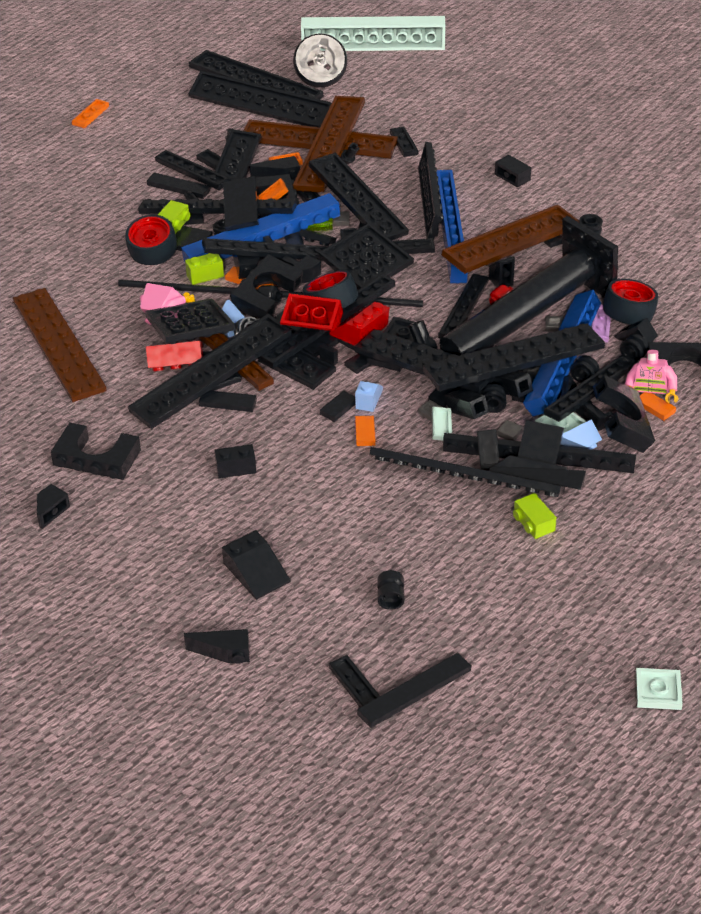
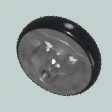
(334, 56)

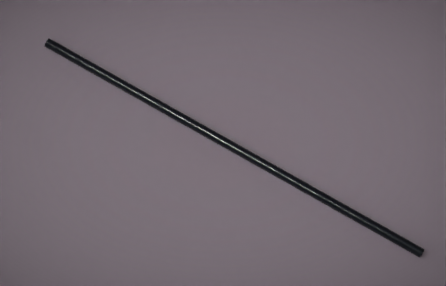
(227, 290)

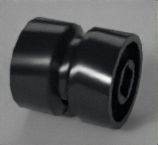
(390, 589)

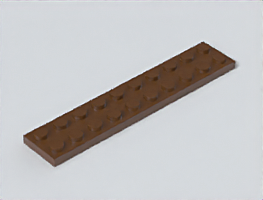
(303, 137)
(330, 139)
(507, 239)
(59, 345)

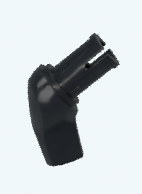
(348, 155)

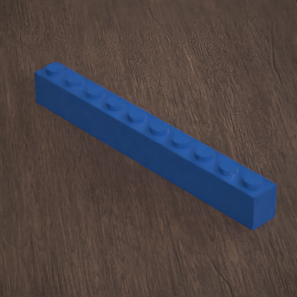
(451, 221)
(275, 225)
(551, 375)

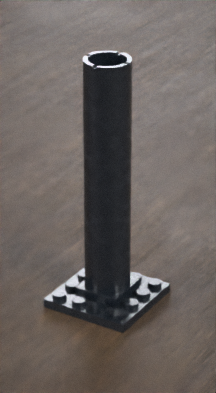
(584, 260)

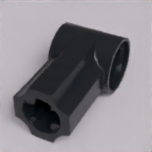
(421, 335)

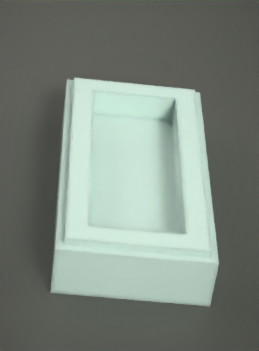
(441, 422)

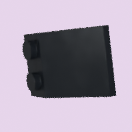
(254, 564)

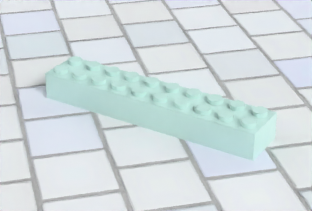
(380, 32)

